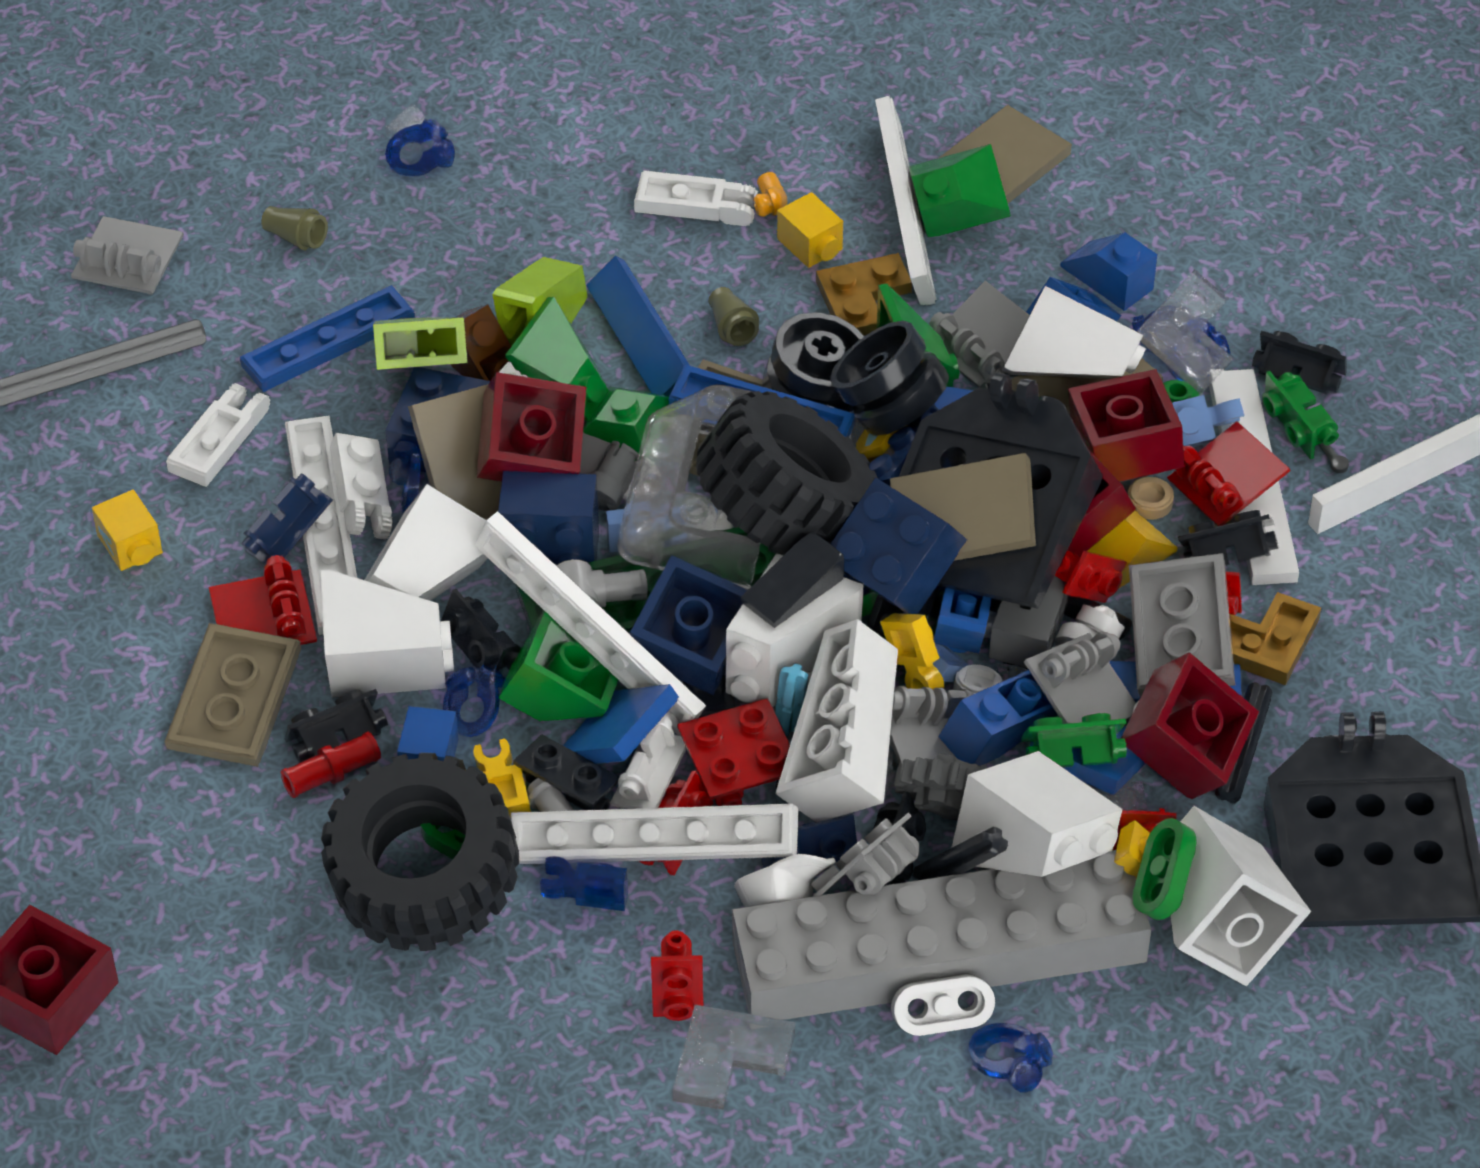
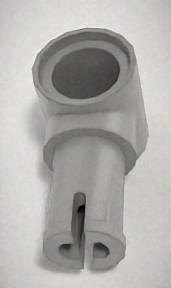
(606, 587)

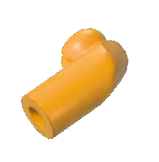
(772, 196)

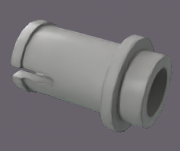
(546, 797)

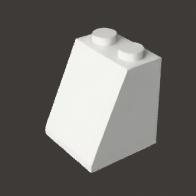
(1073, 342)
(430, 547)
(381, 638)
(760, 651)
(1042, 813)
(1234, 902)

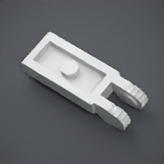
(695, 198)
(217, 435)
(361, 484)

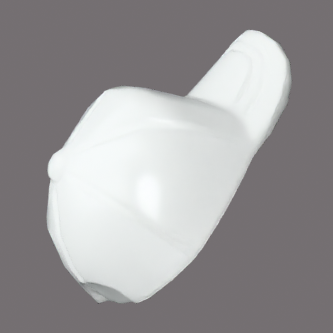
(782, 881)

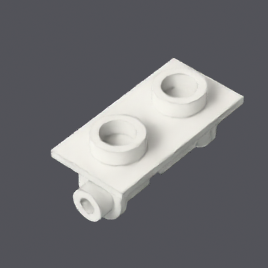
(650, 769)

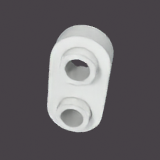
(941, 1004)

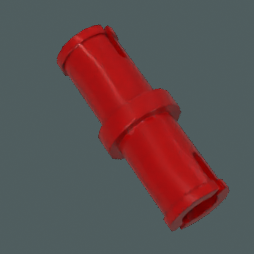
(330, 764)

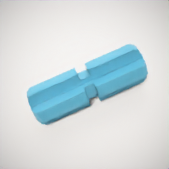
(790, 695)

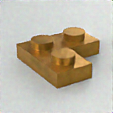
(853, 288)
(1277, 642)

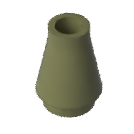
(298, 226)
(734, 319)

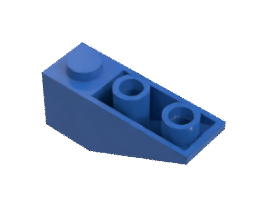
(995, 719)

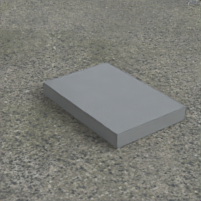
(1181, 610)

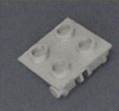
(125, 254)
(981, 332)
(1081, 679)
(919, 719)
(875, 863)

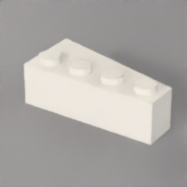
(843, 726)

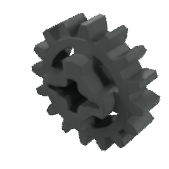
(935, 783)

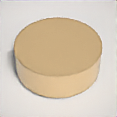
(1151, 497)

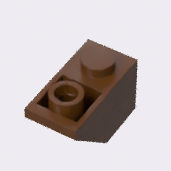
(484, 344)

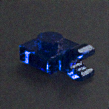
(590, 884)

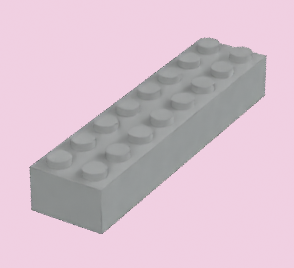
(985, 923)

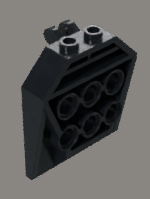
(1000, 425)
(1374, 830)

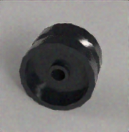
(806, 355)
(889, 378)

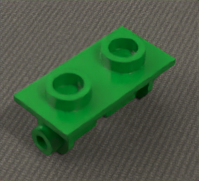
(1287, 401)
(1093, 736)

